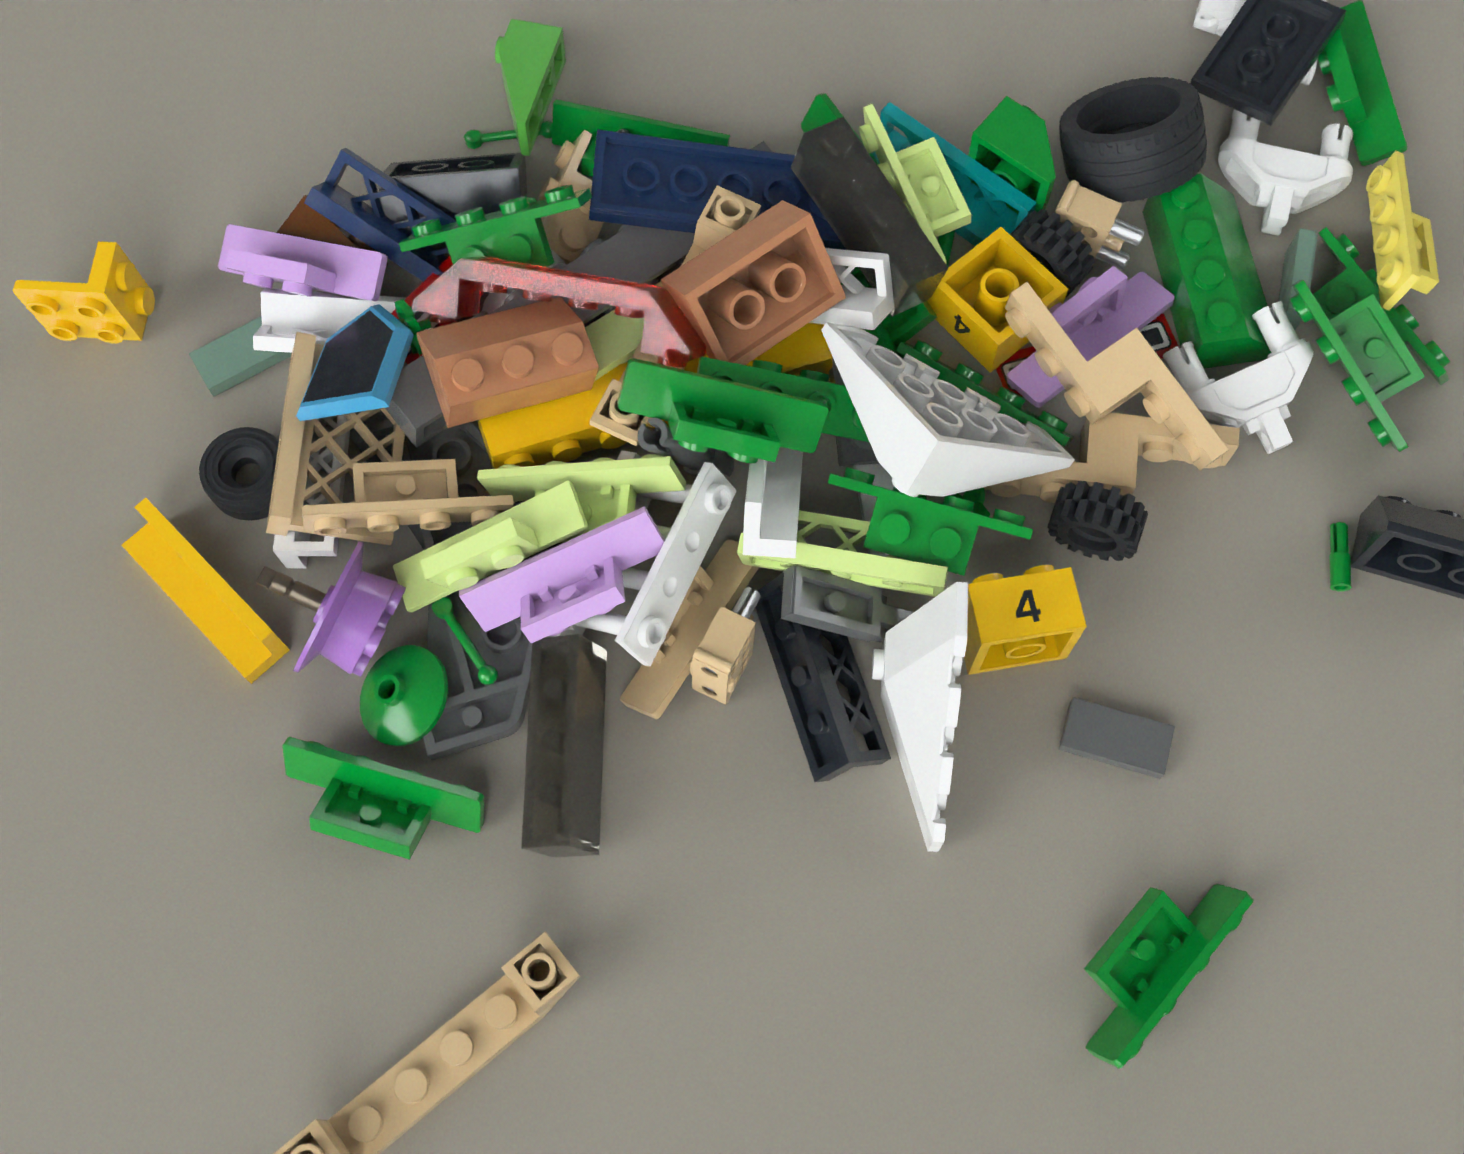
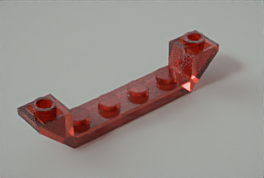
(665, 325)

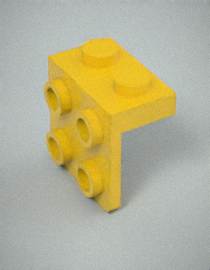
(106, 308)

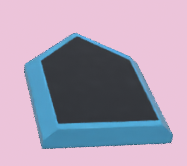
(358, 366)

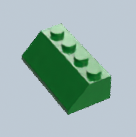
(1208, 271)

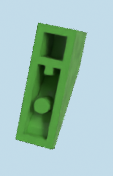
(531, 67)

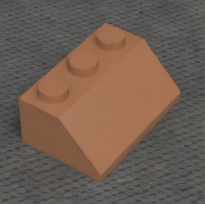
(757, 284)
(508, 360)

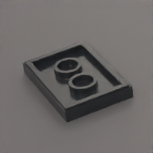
(1267, 54)

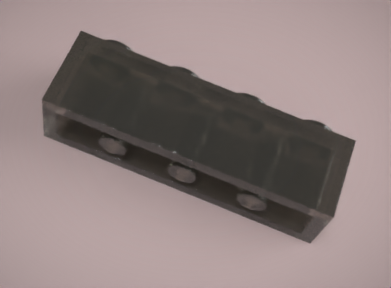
(867, 211)
(564, 747)

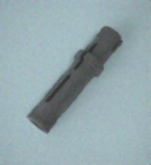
(660, 441)

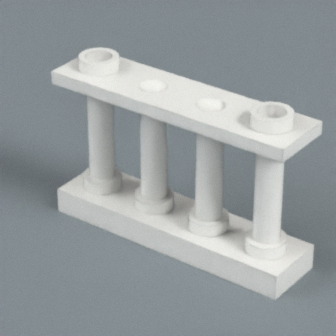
(673, 569)

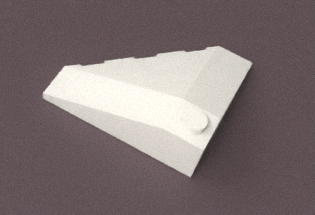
(930, 430)
(923, 701)

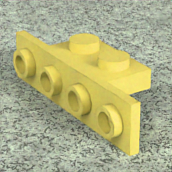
(1400, 237)

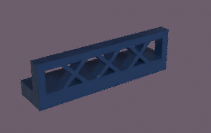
(370, 223)

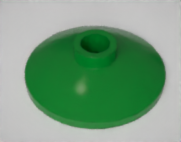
(418, 697)

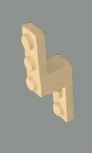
(1113, 378)
(1110, 456)

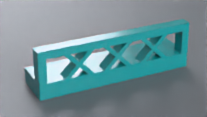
(985, 201)

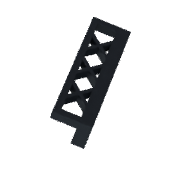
(809, 684)

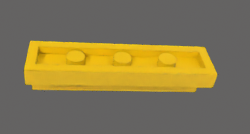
(204, 595)

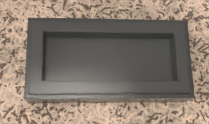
(1117, 738)

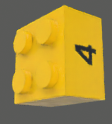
(975, 294)
(1022, 619)

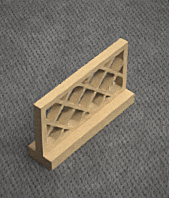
(296, 448)

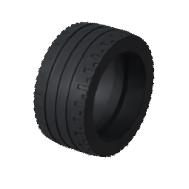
(1134, 138)

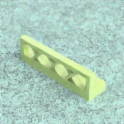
(847, 563)

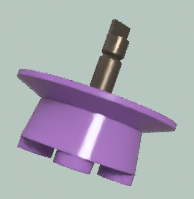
(348, 616)

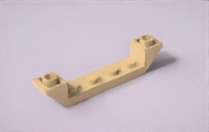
(720, 218)
(446, 1059)

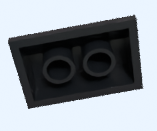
(458, 183)
(1411, 545)

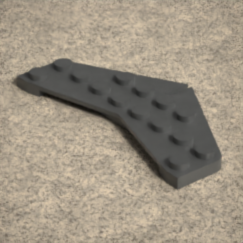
(473, 710)

